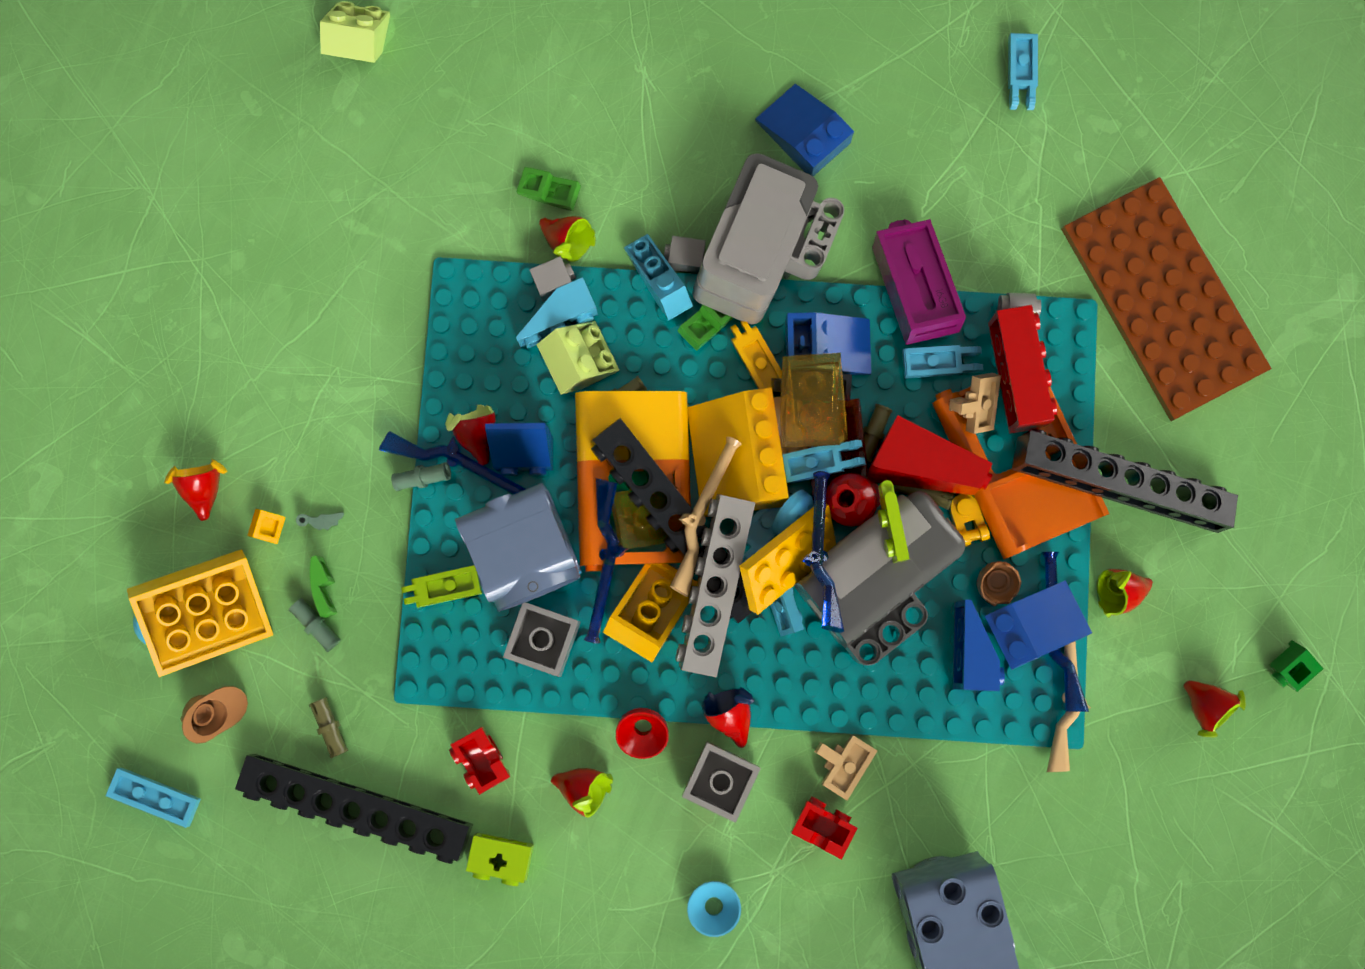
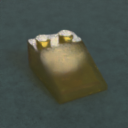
(812, 401)

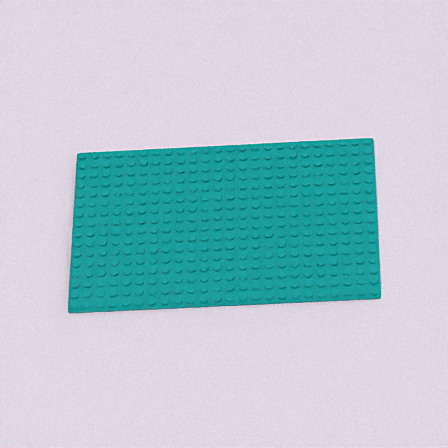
(800, 680)

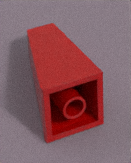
(927, 461)

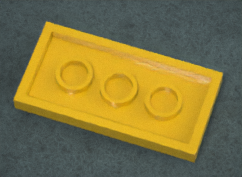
(780, 563)

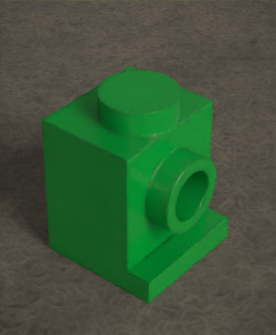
(1295, 667)

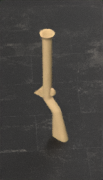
(685, 573)
(1059, 751)

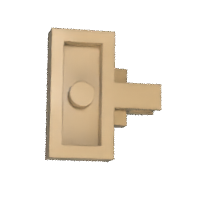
(979, 403)
(845, 765)

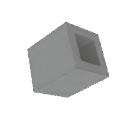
(685, 254)
(551, 276)

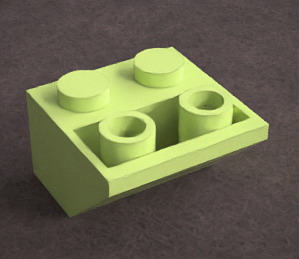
(354, 31)
(577, 356)

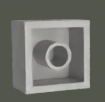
(541, 639)
(721, 781)

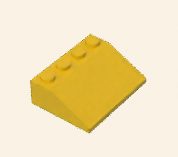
(757, 465)
(199, 612)

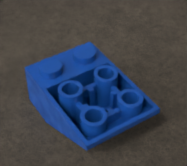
(831, 334)

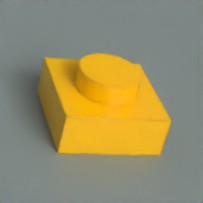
(266, 526)

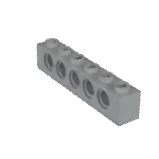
(707, 660)

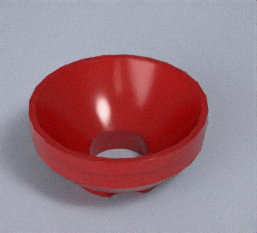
(864, 502)
(639, 743)

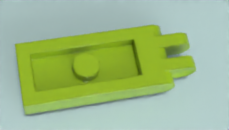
(891, 519)
(443, 587)

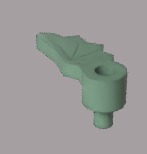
(322, 521)

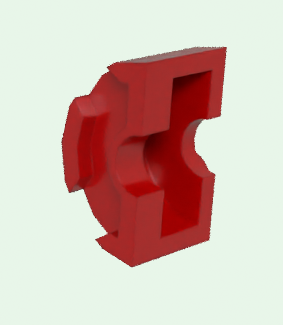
(480, 759)
(823, 828)

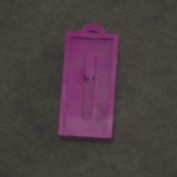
(918, 281)

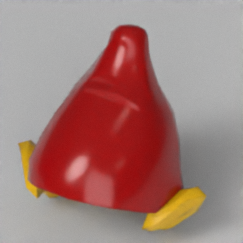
(197, 486)

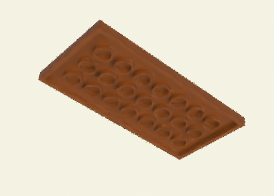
(1165, 299)

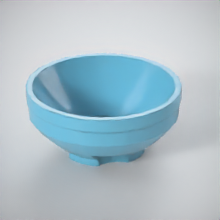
(792, 510)
(717, 924)

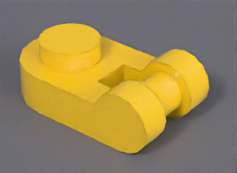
(966, 509)

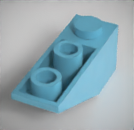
(659, 277)
(564, 308)

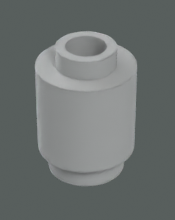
(1014, 300)

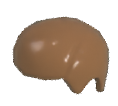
(998, 583)

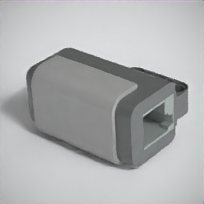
(876, 590)

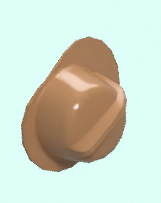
(213, 713)

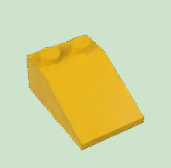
(648, 611)

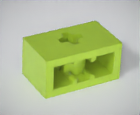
(487, 847)

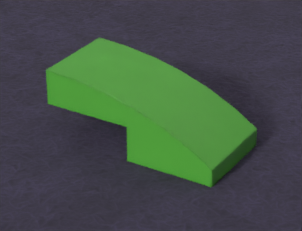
(547, 189)
(703, 326)
(319, 579)

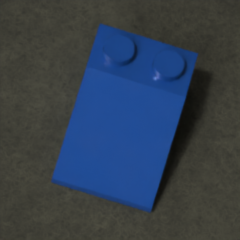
(805, 129)
(520, 448)
(1038, 624)
(974, 657)

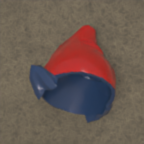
(730, 713)

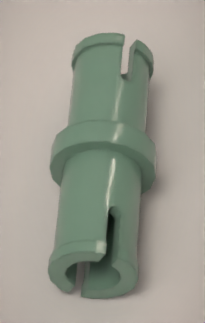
(421, 476)
(314, 624)

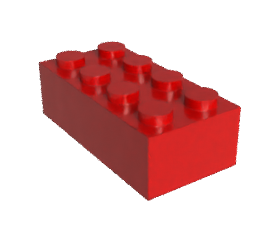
(1022, 369)

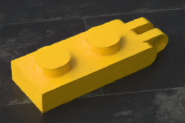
(755, 355)

